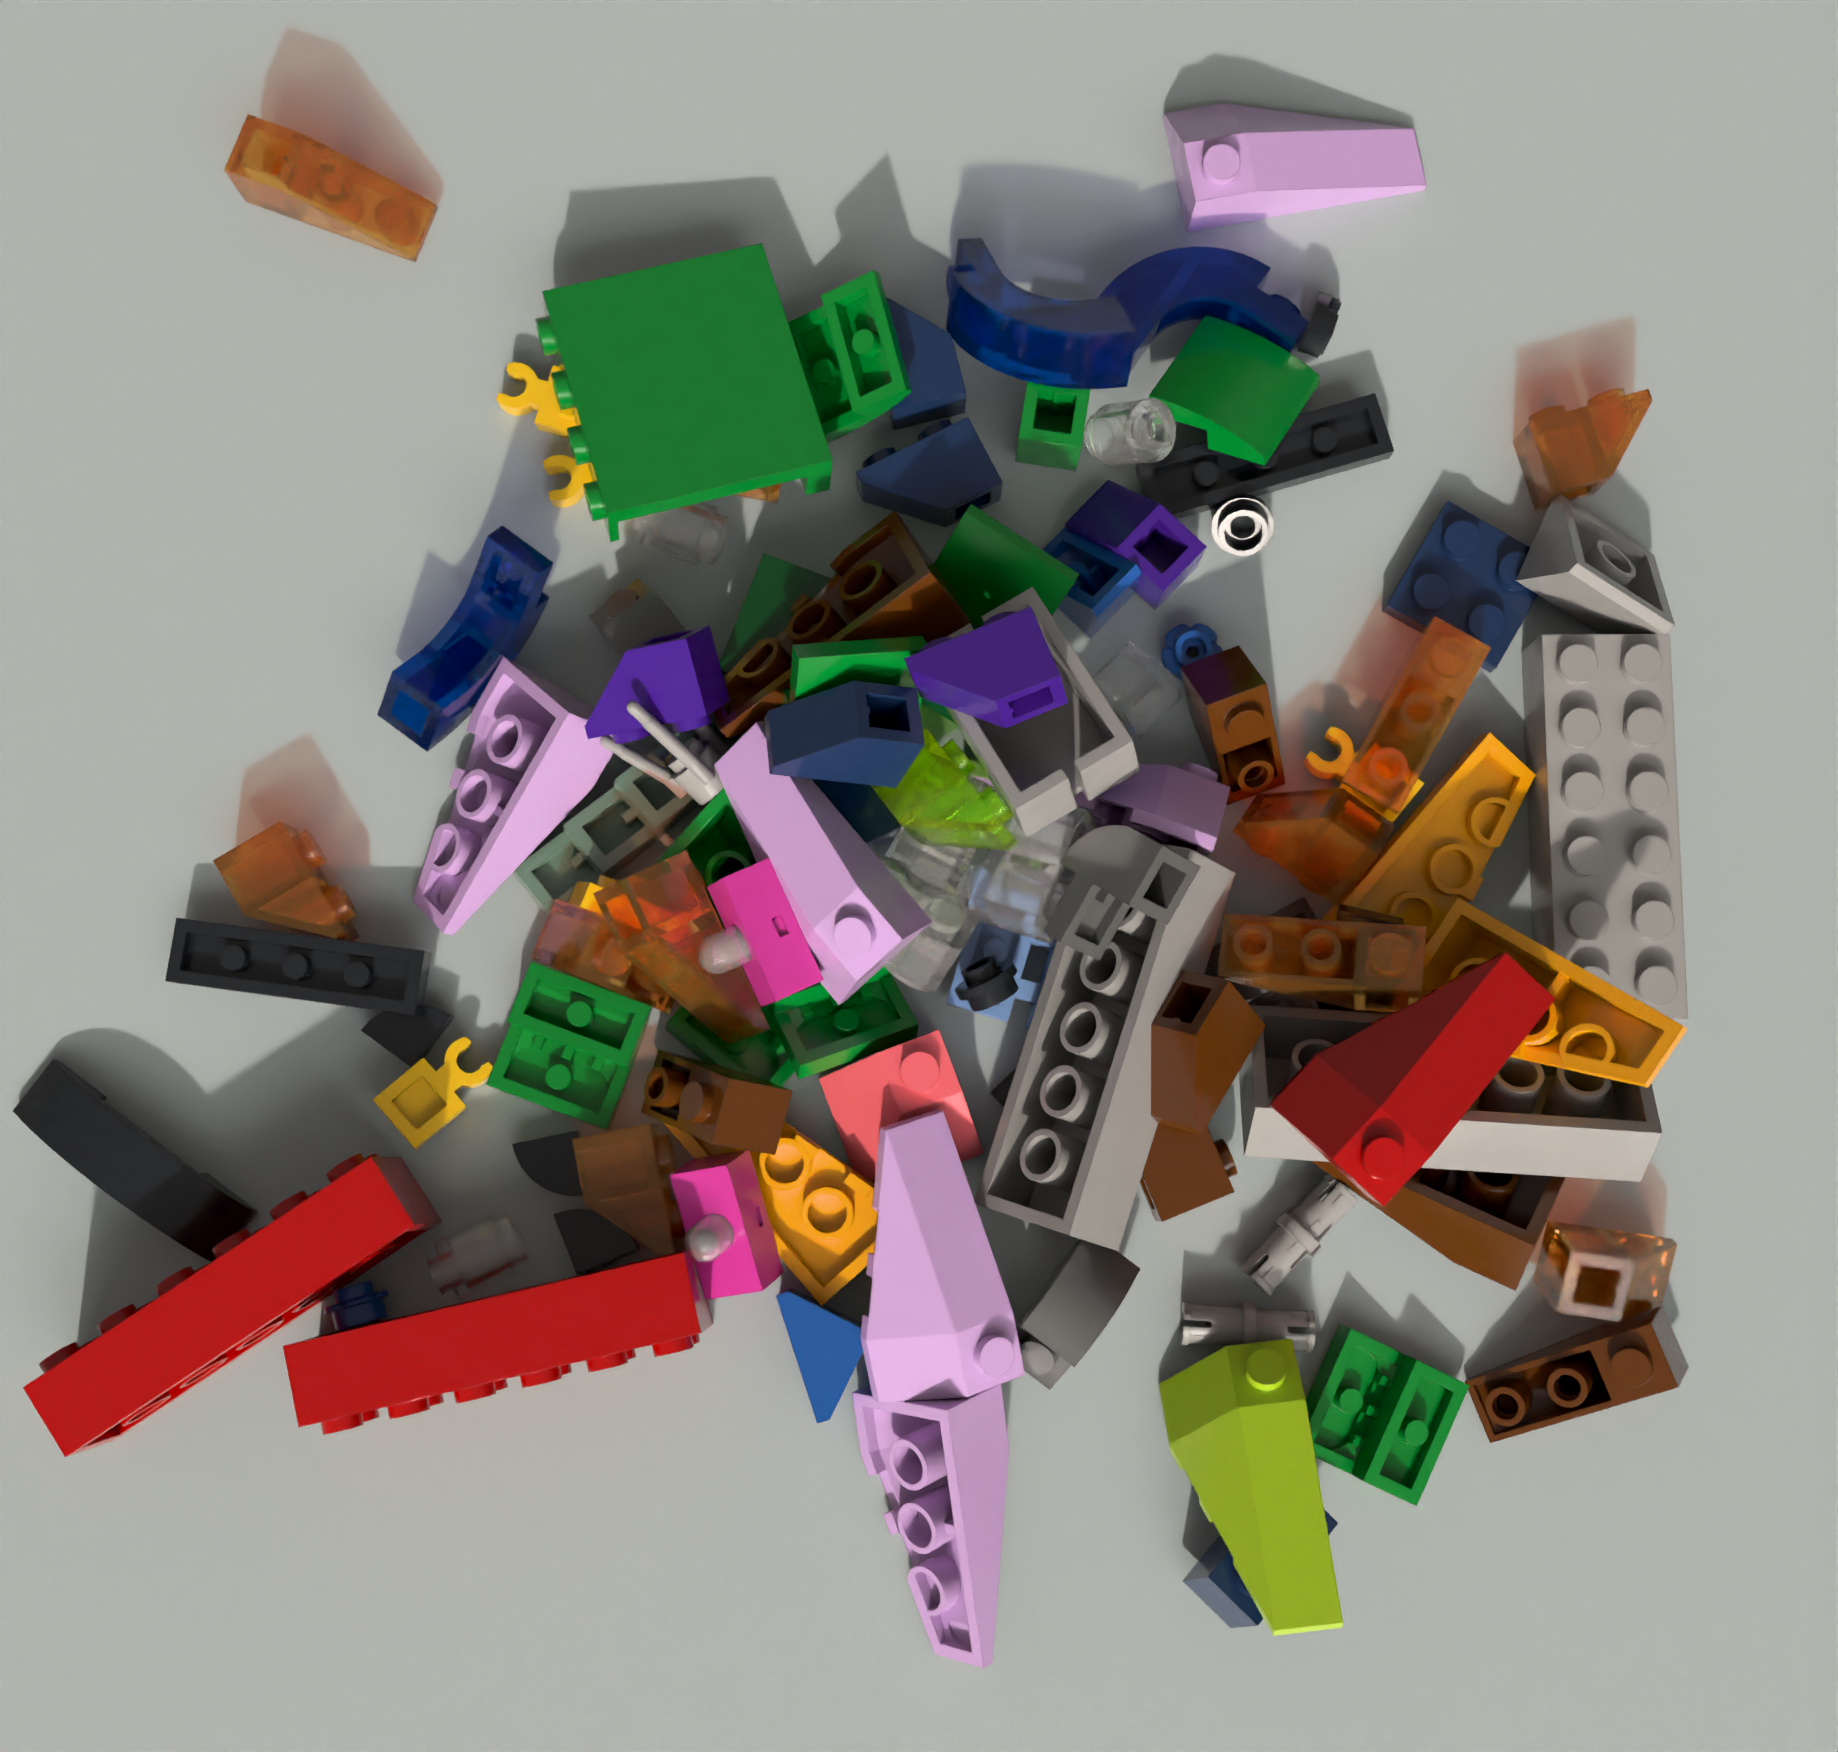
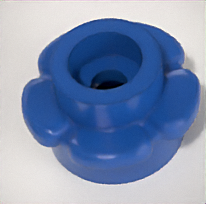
(1183, 637)
(357, 1306)

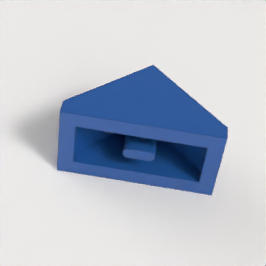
(1102, 584)
(825, 1348)

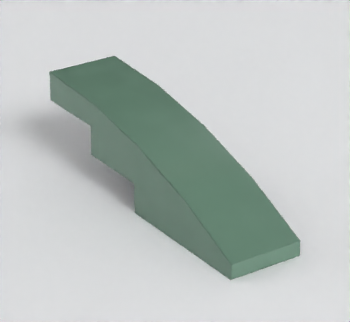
(609, 830)

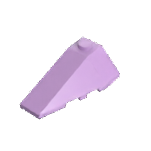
(1272, 163)
(517, 786)
(1161, 802)
(835, 884)
(936, 1293)
(947, 1499)

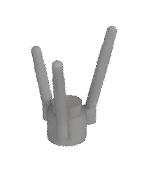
(691, 761)

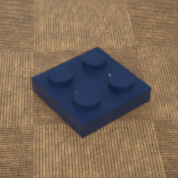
(1468, 580)

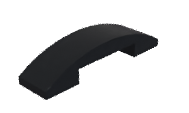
(130, 1163)

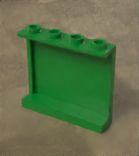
(682, 385)

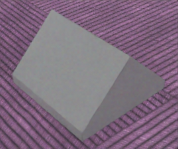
(1595, 573)

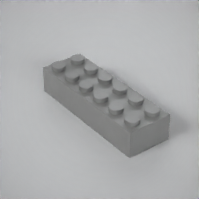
(1606, 811)
(1082, 1086)
(1522, 1122)

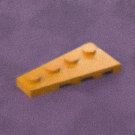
(1445, 839)
(814, 1206)

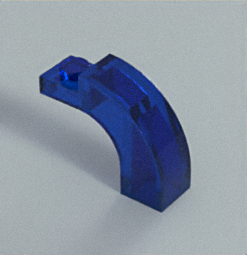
(1203, 282)
(1035, 335)
(494, 620)

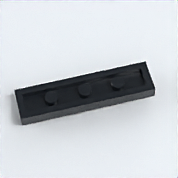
(1313, 448)
(299, 967)

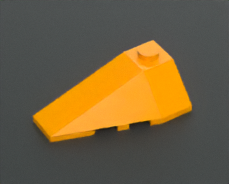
(1587, 1026)

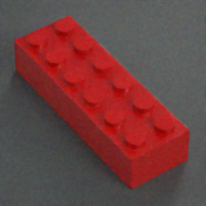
(231, 1303)
(486, 1340)

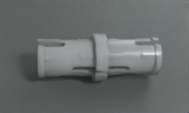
(1298, 1234)
(1245, 1325)

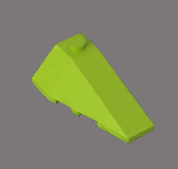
(1250, 1455)

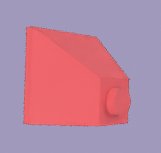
(894, 1088)

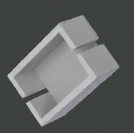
(1059, 752)

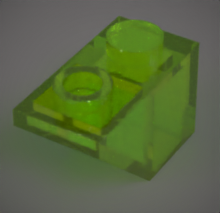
(943, 805)

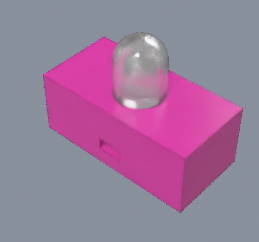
(759, 935)
(726, 1224)

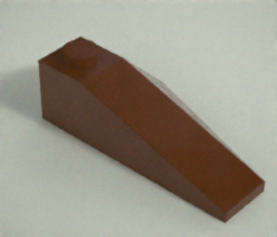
(879, 592)
(1473, 1216)

